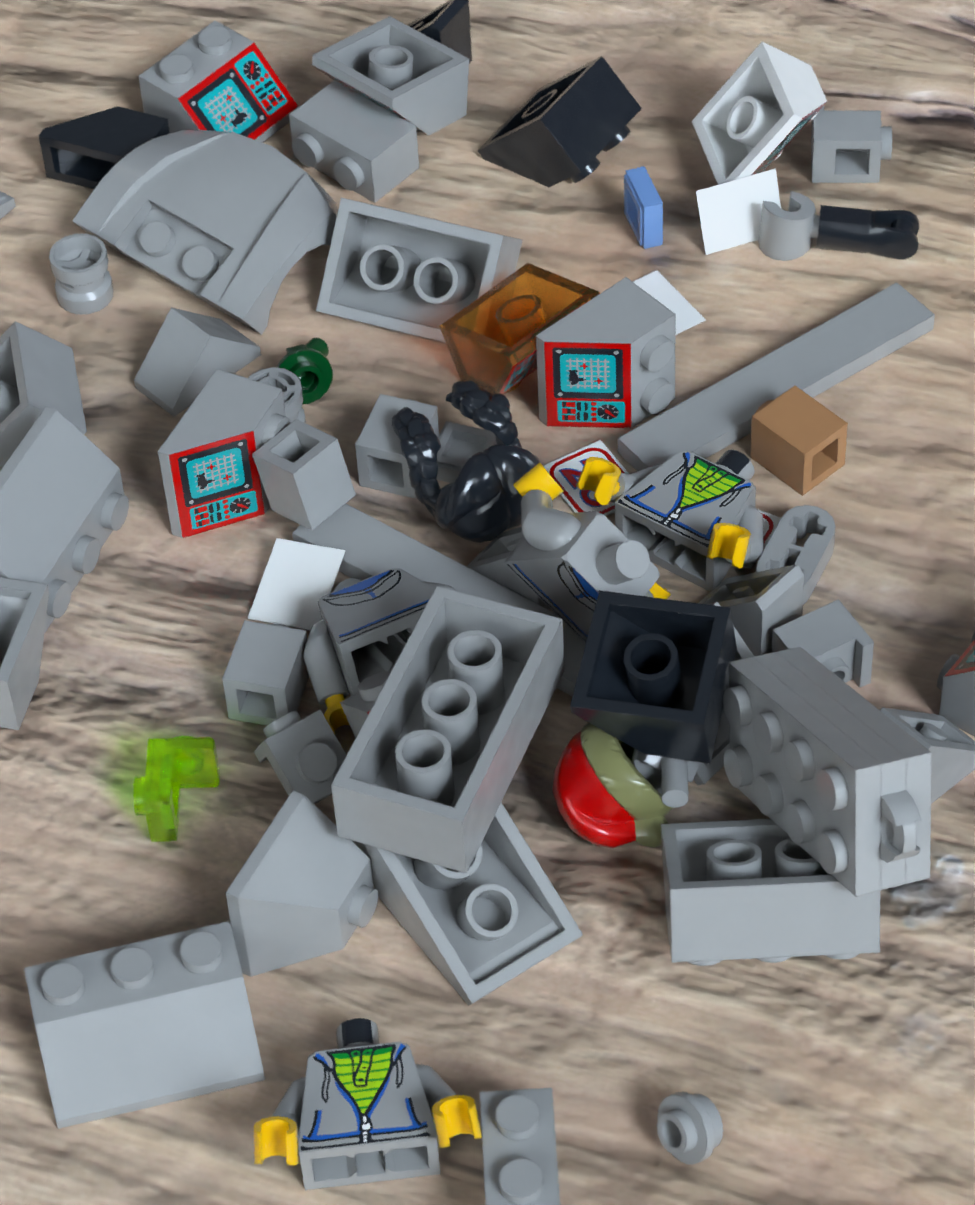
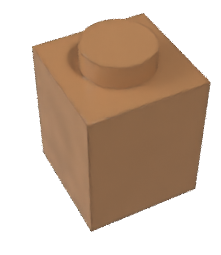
(798, 440)

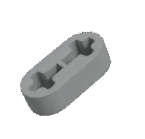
(813, 556)

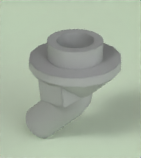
(667, 776)

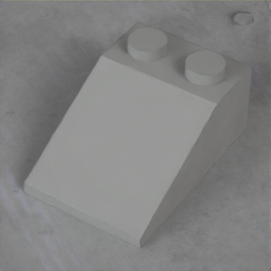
(480, 922)

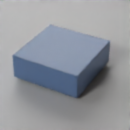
(643, 207)

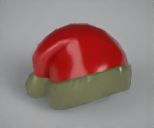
(605, 794)

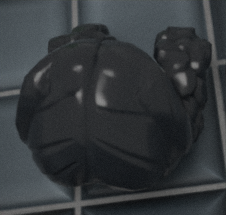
(483, 496)

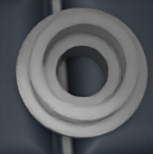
(689, 1126)

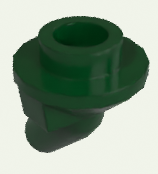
(311, 367)

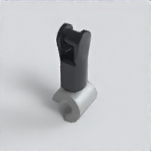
(880, 232)

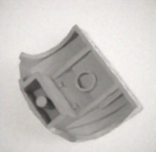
(212, 217)

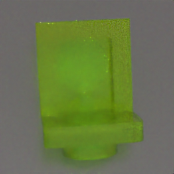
(169, 767)

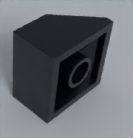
(565, 126)
(656, 673)

